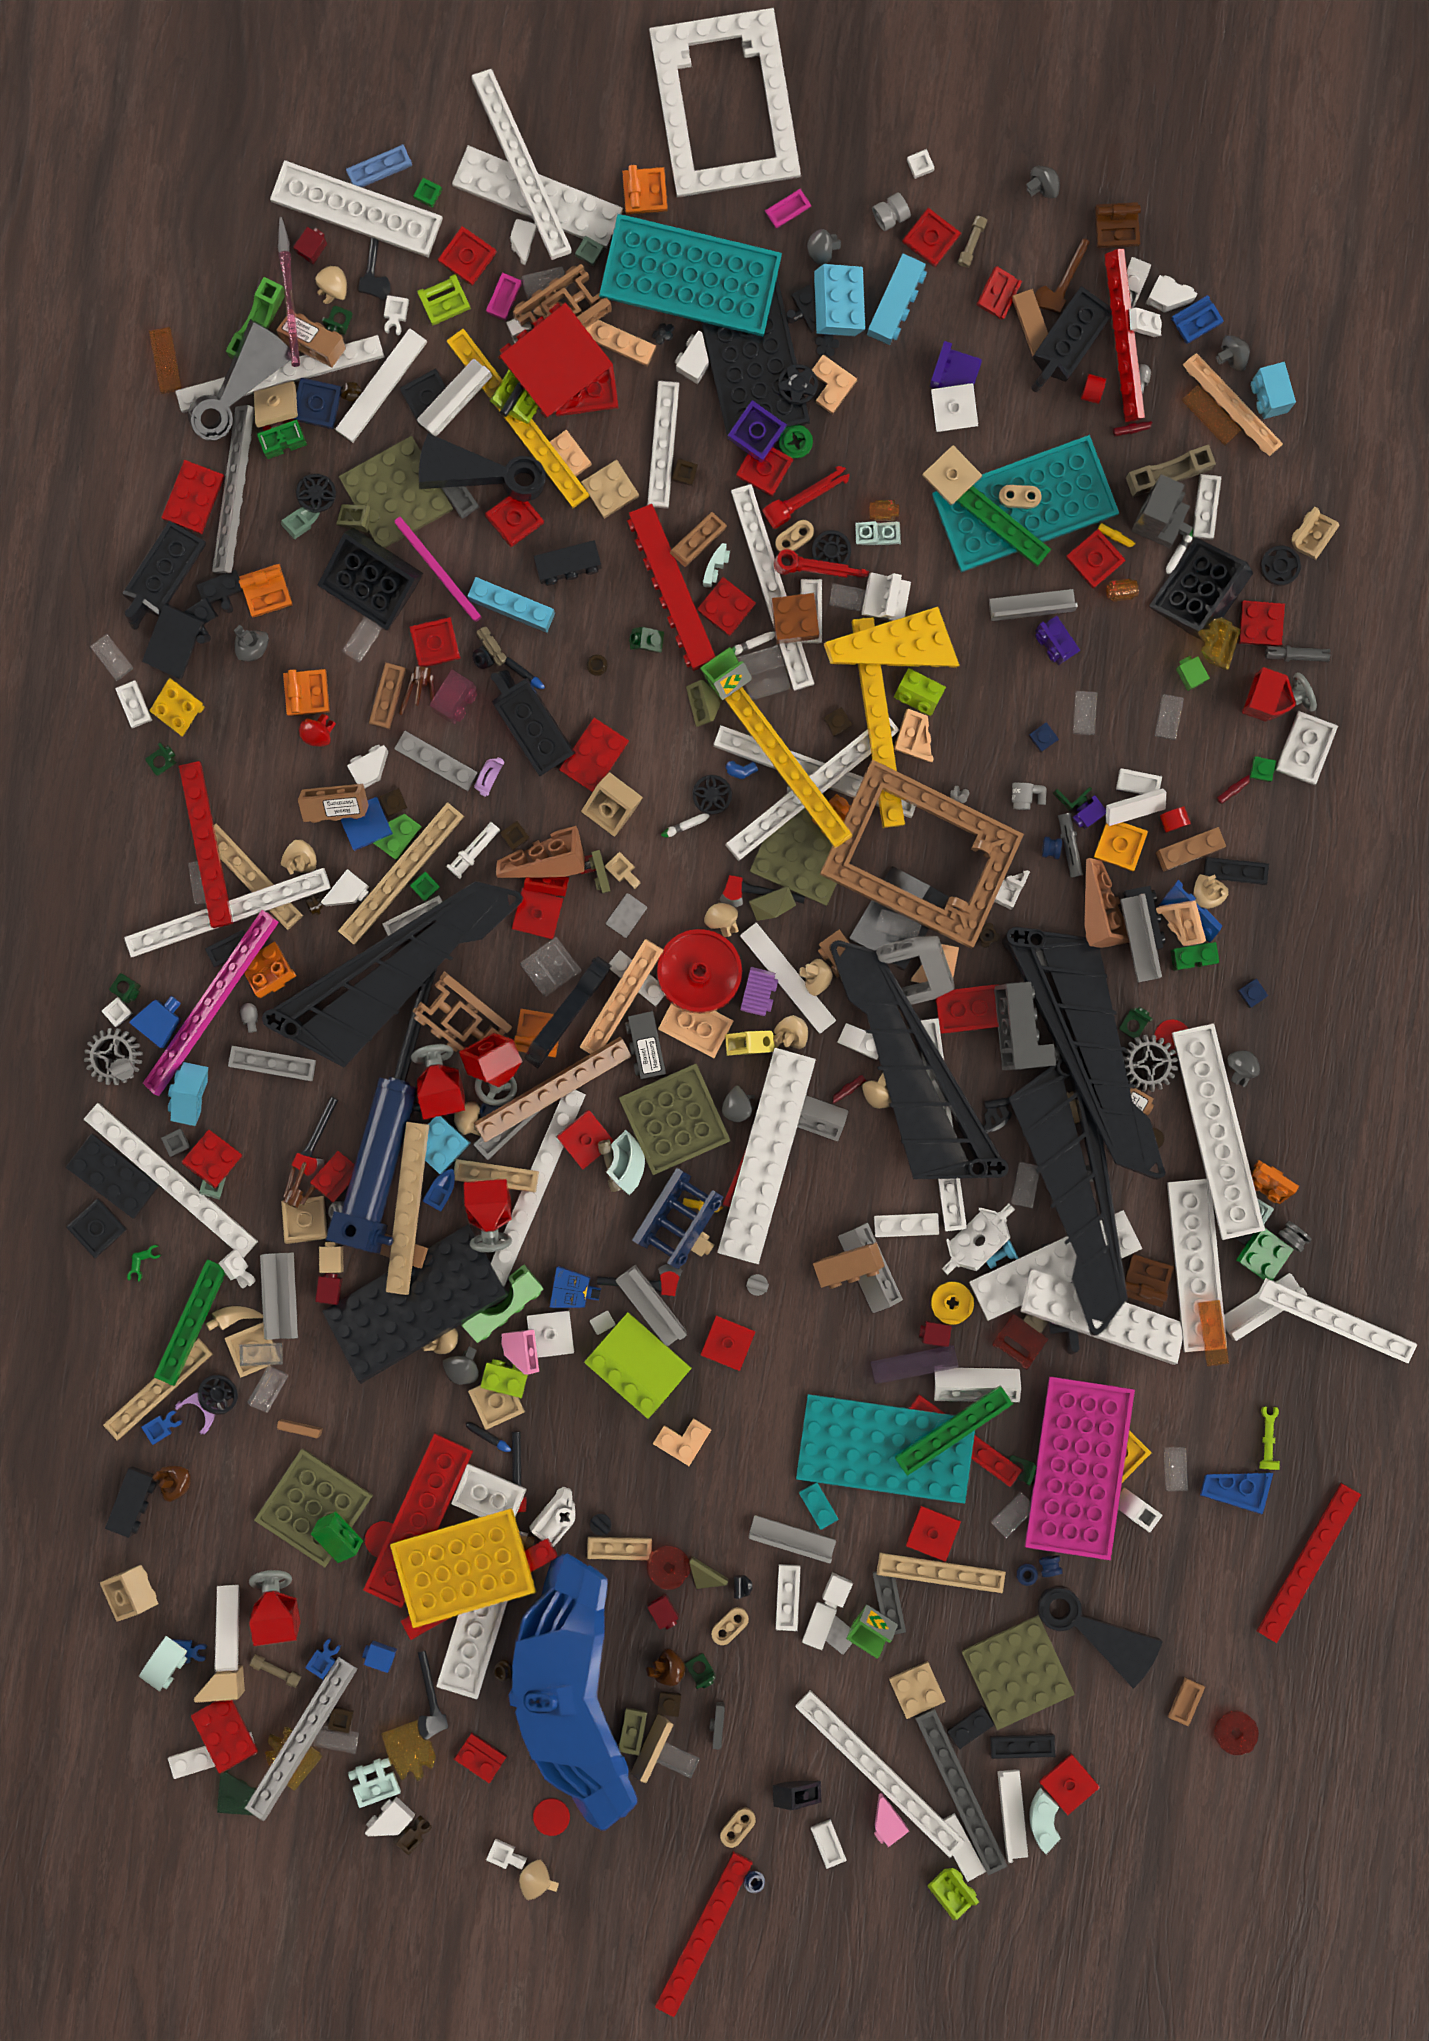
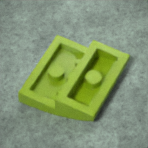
(524, 406)

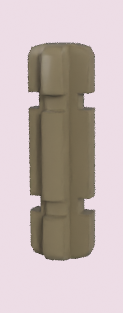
(491, 646)

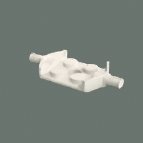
(987, 1225)

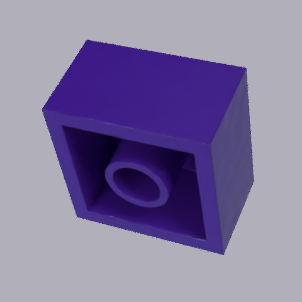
(756, 431)

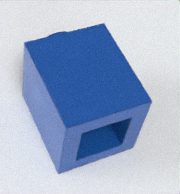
(379, 1656)

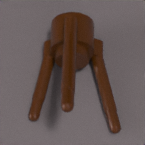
(421, 677)
(292, 1195)

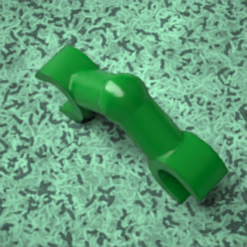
(136, 1261)

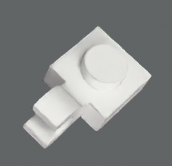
(235, 1268)
(502, 1854)

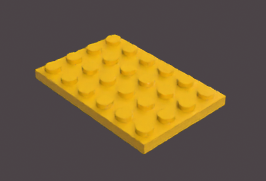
(462, 1568)

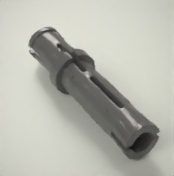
(1292, 653)
(1070, 844)

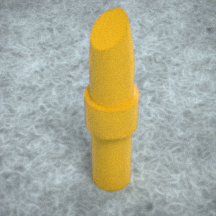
(1116, 535)
(696, 1204)

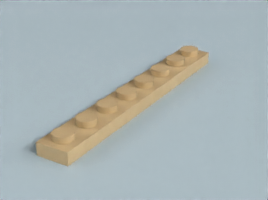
(401, 873)
(407, 1208)

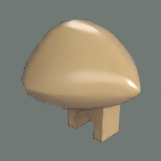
(332, 282)
(299, 857)
(1209, 891)
(722, 917)
(817, 976)
(792, 1032)
(877, 1093)
(465, 1119)
(443, 1344)
(536, 1880)

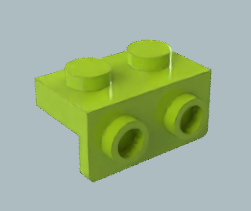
(919, 692)
(503, 1378)
(953, 1892)

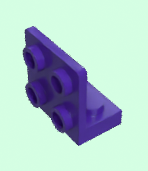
(954, 368)
(1057, 640)

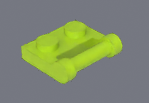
(447, 305)

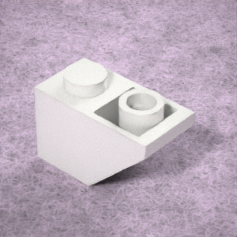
(1137, 273)
(1169, 295)
(694, 360)
(369, 768)
(1138, 1510)
(391, 1820)

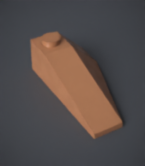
(554, 857)
(1103, 917)

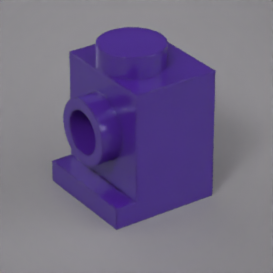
(1089, 813)

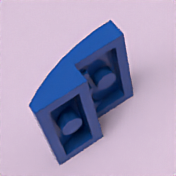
(368, 827)

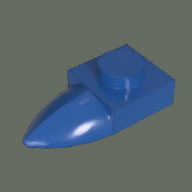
(440, 1190)

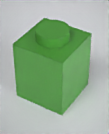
(1192, 672)

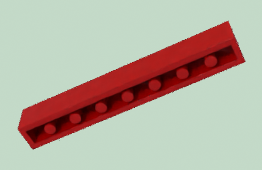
(671, 586)

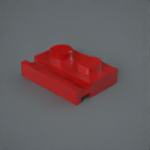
(998, 293)
(334, 1177)
(480, 1757)

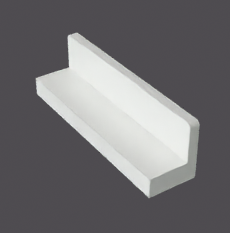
(454, 397)
(1255, 1312)
(974, 1383)
(1012, 1814)

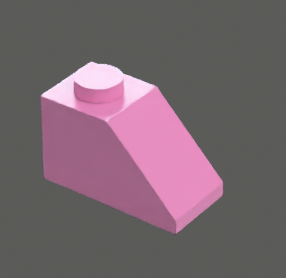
(521, 1350)
(888, 1823)

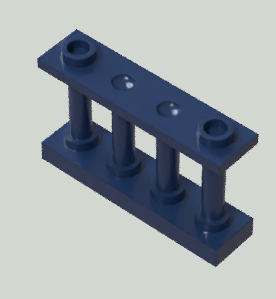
(658, 1217)

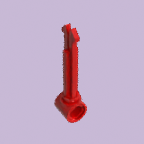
(779, 512)
(801, 564)

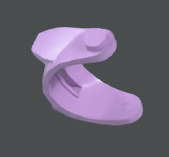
(495, 765)
(193, 1399)

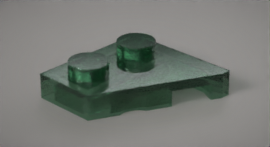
(234, 1795)

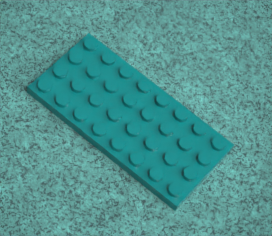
(690, 275)
(1071, 499)
(858, 1443)

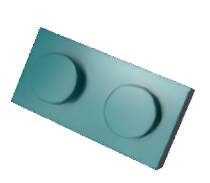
(818, 1505)

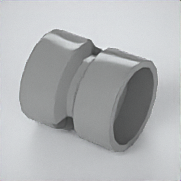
(892, 211)

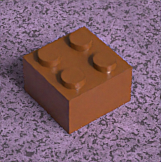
(795, 618)

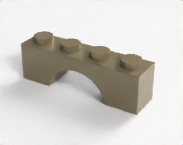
(1178, 469)

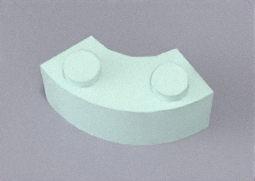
(627, 1162)
(163, 1664)
(1042, 1820)

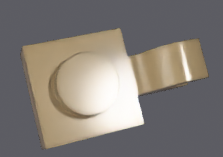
(621, 869)

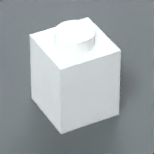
(836, 1590)

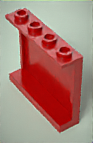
(555, 359)

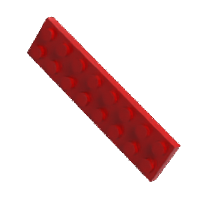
(420, 1511)

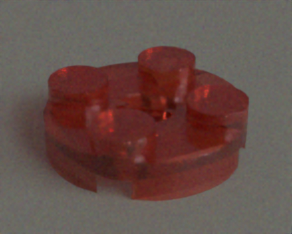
(675, 1557)
(1246, 1725)

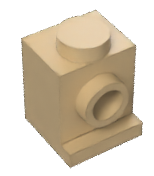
(702, 1245)

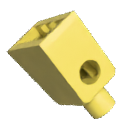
(756, 1042)

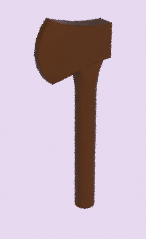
(1055, 300)

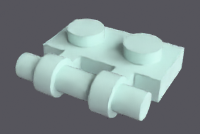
(375, 1789)

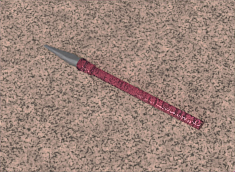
(285, 262)

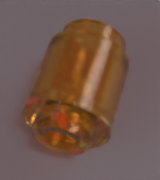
(884, 510)
(1122, 590)

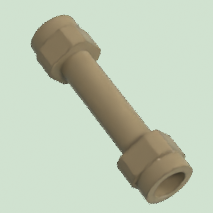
(978, 227)
(606, 1149)
(291, 1678)

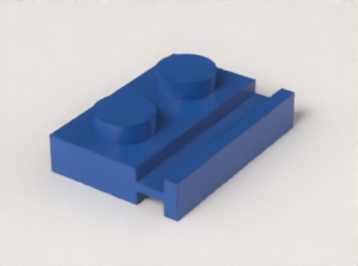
(1197, 319)

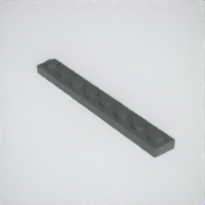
(961, 1791)

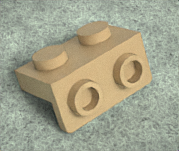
(1314, 533)

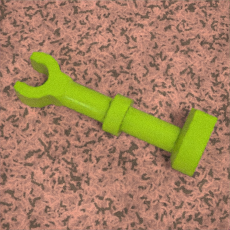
(1267, 1463)

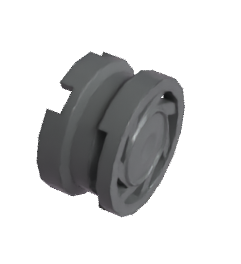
(1294, 1236)

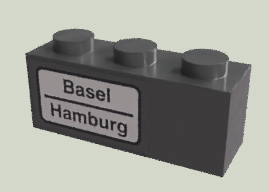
(645, 1045)

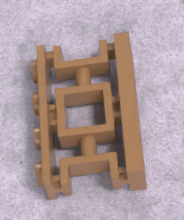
(556, 291)
(472, 1006)

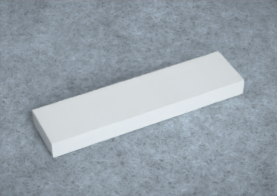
(227, 1628)

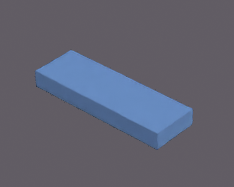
(379, 167)

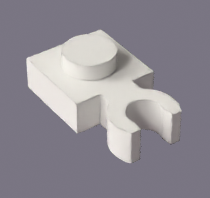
(395, 311)

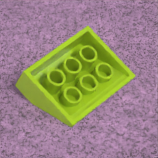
(637, 1365)

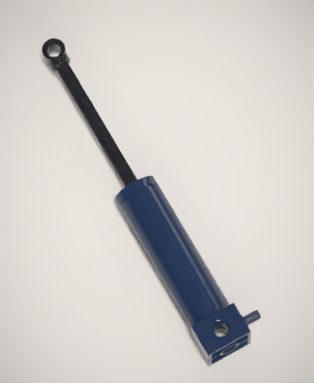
(379, 1150)

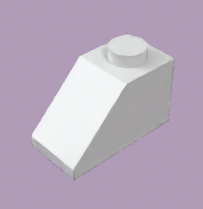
(347, 890)
(858, 1040)

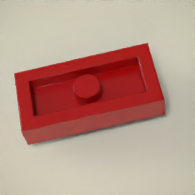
(550, 885)

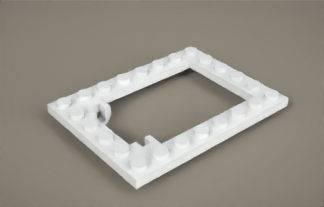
(671, 53)

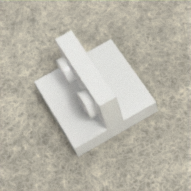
(886, 597)

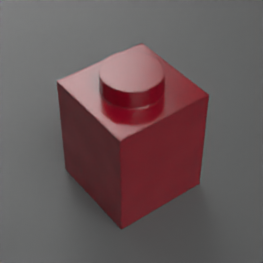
(310, 244)
(328, 1289)
(935, 1333)
(663, 1612)

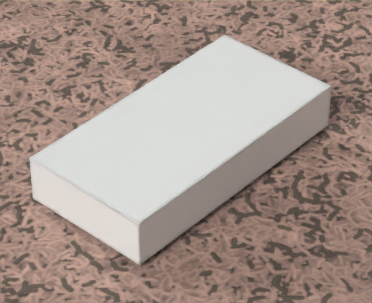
(1137, 782)
(819, 1625)
(828, 1843)

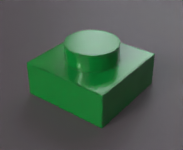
(427, 192)
(1262, 769)
(425, 886)

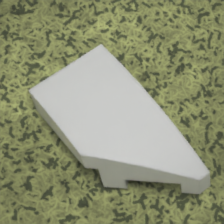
(522, 238)
(1011, 889)

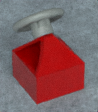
(1273, 696)
(494, 1062)
(439, 1086)
(488, 1209)
(274, 1615)

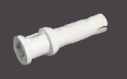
(467, 857)

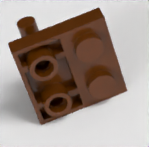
(1117, 225)
(1147, 1280)

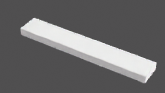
(381, 385)
(663, 444)
(787, 978)

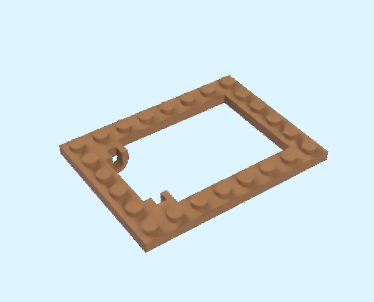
(993, 838)

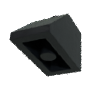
(796, 1794)

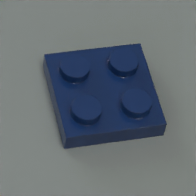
(317, 403)

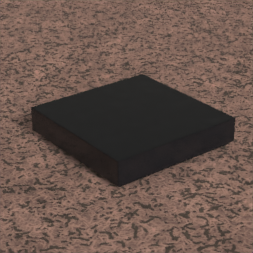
(422, 392)
(96, 1228)

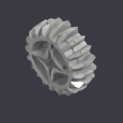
(95, 1053)
(1149, 1072)

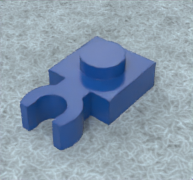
(159, 1428)
(191, 1651)
(322, 1660)

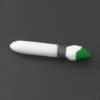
(1179, 552)
(737, 649)
(671, 831)

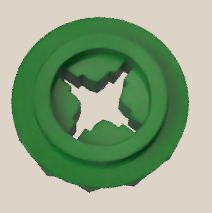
(799, 432)

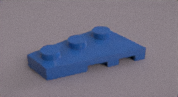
(1178, 895)
(1238, 1490)

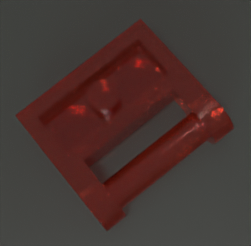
(1023, 1335)

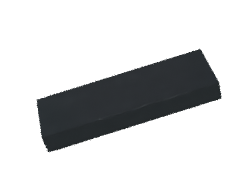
(1236, 870)
(1022, 1746)

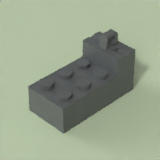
(1163, 513)
(1018, 1029)

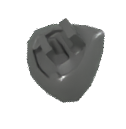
(1044, 180)
(821, 246)
(1234, 351)
(250, 644)
(1245, 1066)
(737, 1105)
(461, 1368)

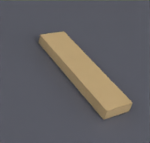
(516, 1178)

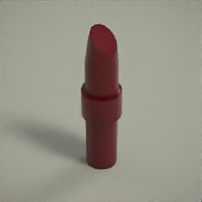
(1132, 428)
(1233, 790)
(848, 1089)

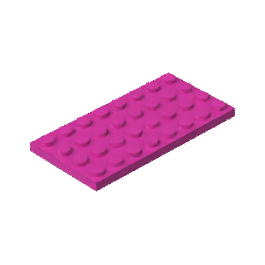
(1079, 1468)

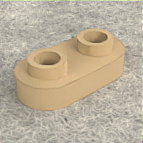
(1020, 497)
(793, 537)
(730, 1626)
(737, 1826)

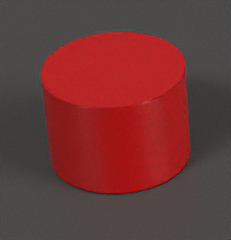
(1093, 388)
(1175, 819)

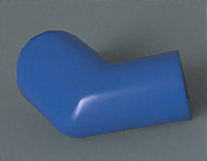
(739, 771)

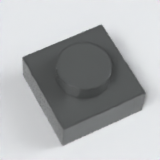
(175, 1142)

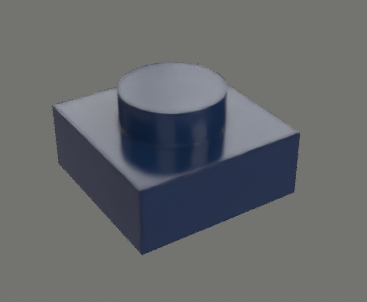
(1043, 737)
(1253, 993)

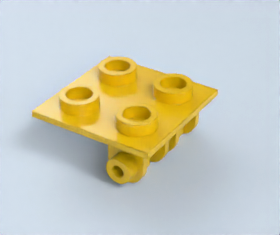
(176, 707)

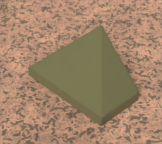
(354, 517)
(703, 702)
(772, 904)
(706, 1576)

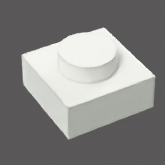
(920, 164)
(117, 1012)

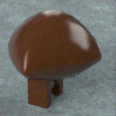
(173, 1482)
(668, 1669)

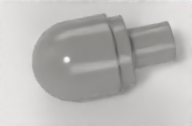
(1145, 374)
(249, 1016)

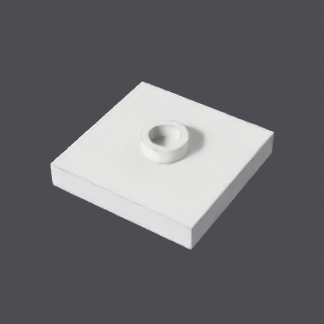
(954, 407)
(552, 1333)

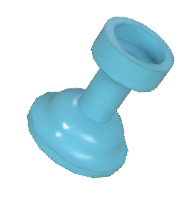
(1008, 1250)

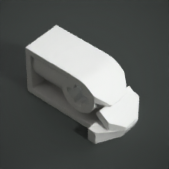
(549, 1523)

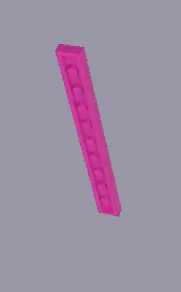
(210, 1002)

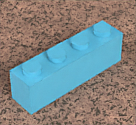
(896, 299)
(511, 604)

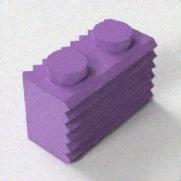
(758, 991)

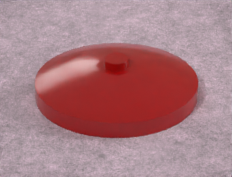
(699, 971)

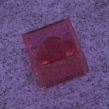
(454, 697)

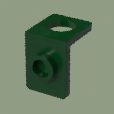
(334, 326)
(167, 753)
(1067, 803)
(132, 992)
(1141, 1016)
(1029, 1472)
(701, 1679)

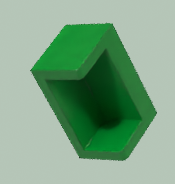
(336, 1537)

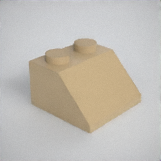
(611, 804)
(129, 1593)
(223, 1686)

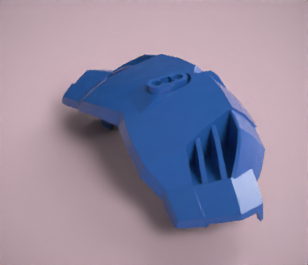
(560, 1667)

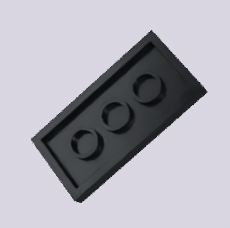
(112, 1176)

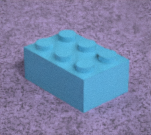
(839, 300)

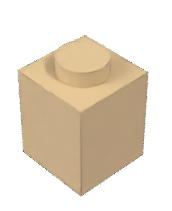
(330, 1258)

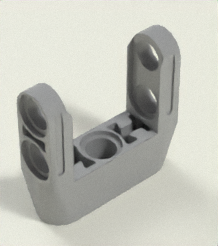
(933, 961)

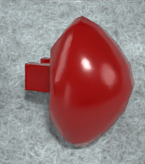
(316, 732)

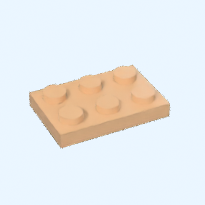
(697, 1030)

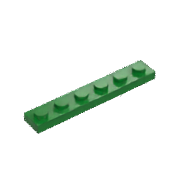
(1004, 526)
(190, 1323)
(953, 1430)

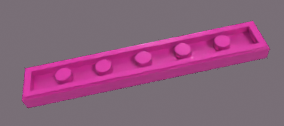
(437, 569)

